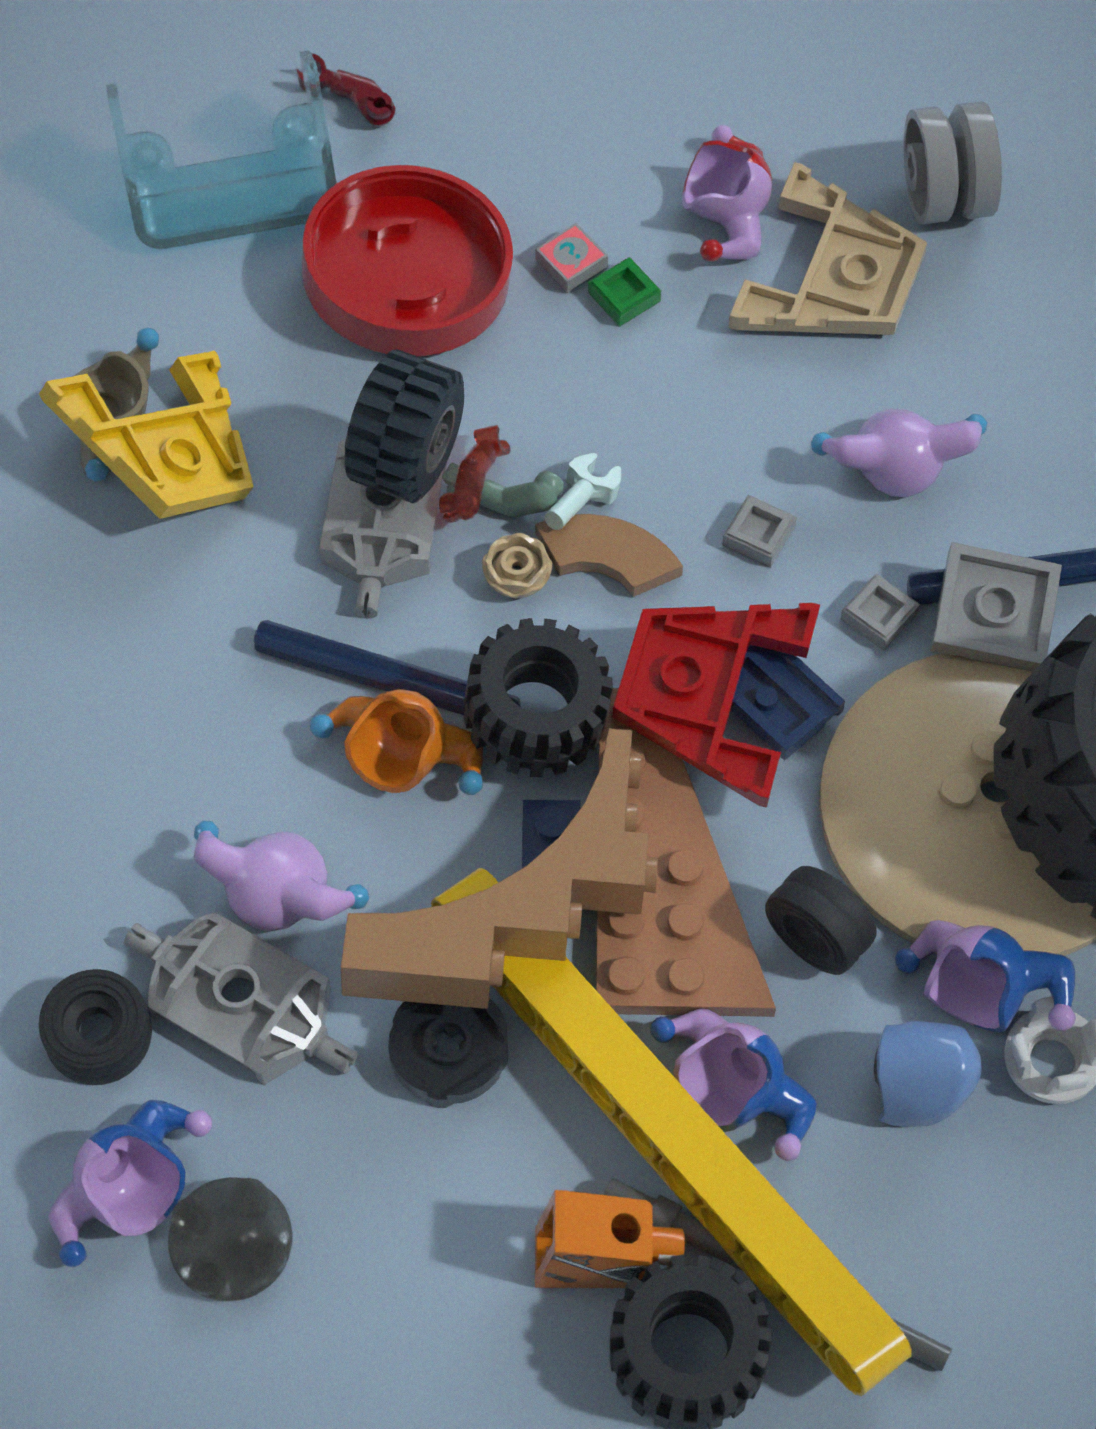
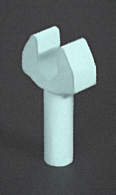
(584, 488)

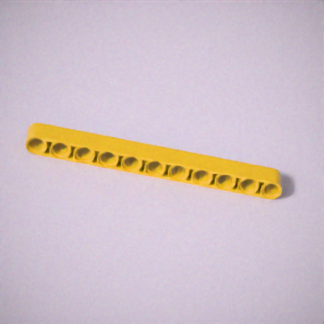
(701, 1165)

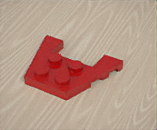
(685, 681)

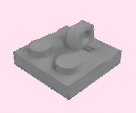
(996, 607)

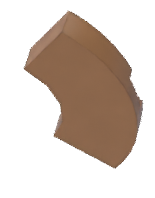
(612, 549)

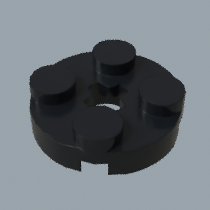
(444, 1077)

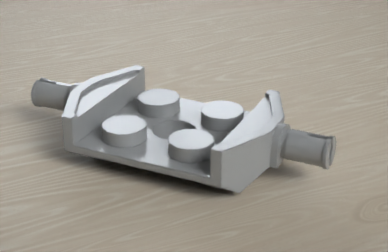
(373, 541)
(268, 1030)

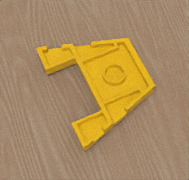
(167, 457)

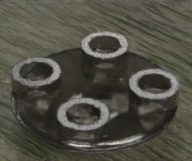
(230, 1239)

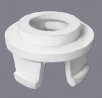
(1035, 1028)

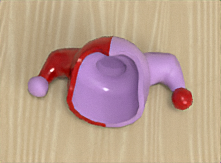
(731, 188)

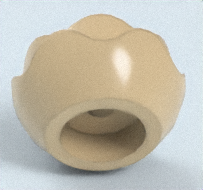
(521, 551)

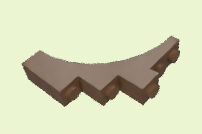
(460, 947)

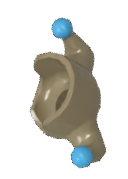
(124, 389)

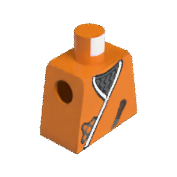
(599, 1241)

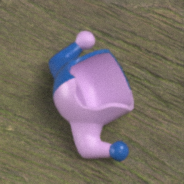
(987, 974)
(737, 1075)
(125, 1177)

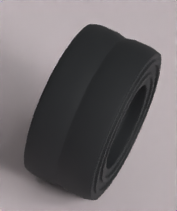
(820, 920)
(88, 994)

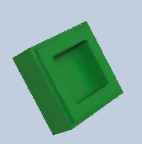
(624, 291)

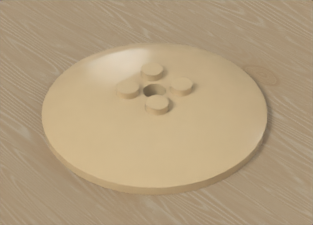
(911, 813)

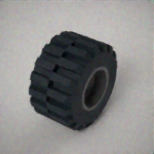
(404, 425)

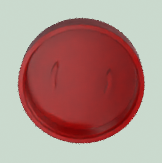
(406, 260)

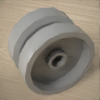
(952, 162)

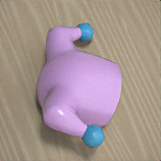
(902, 449)
(273, 879)

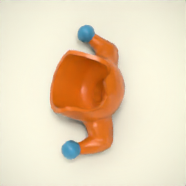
(401, 740)

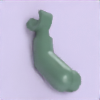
(516, 499)

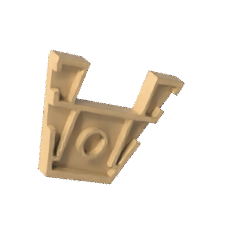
(855, 276)

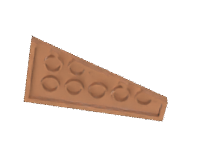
(690, 936)

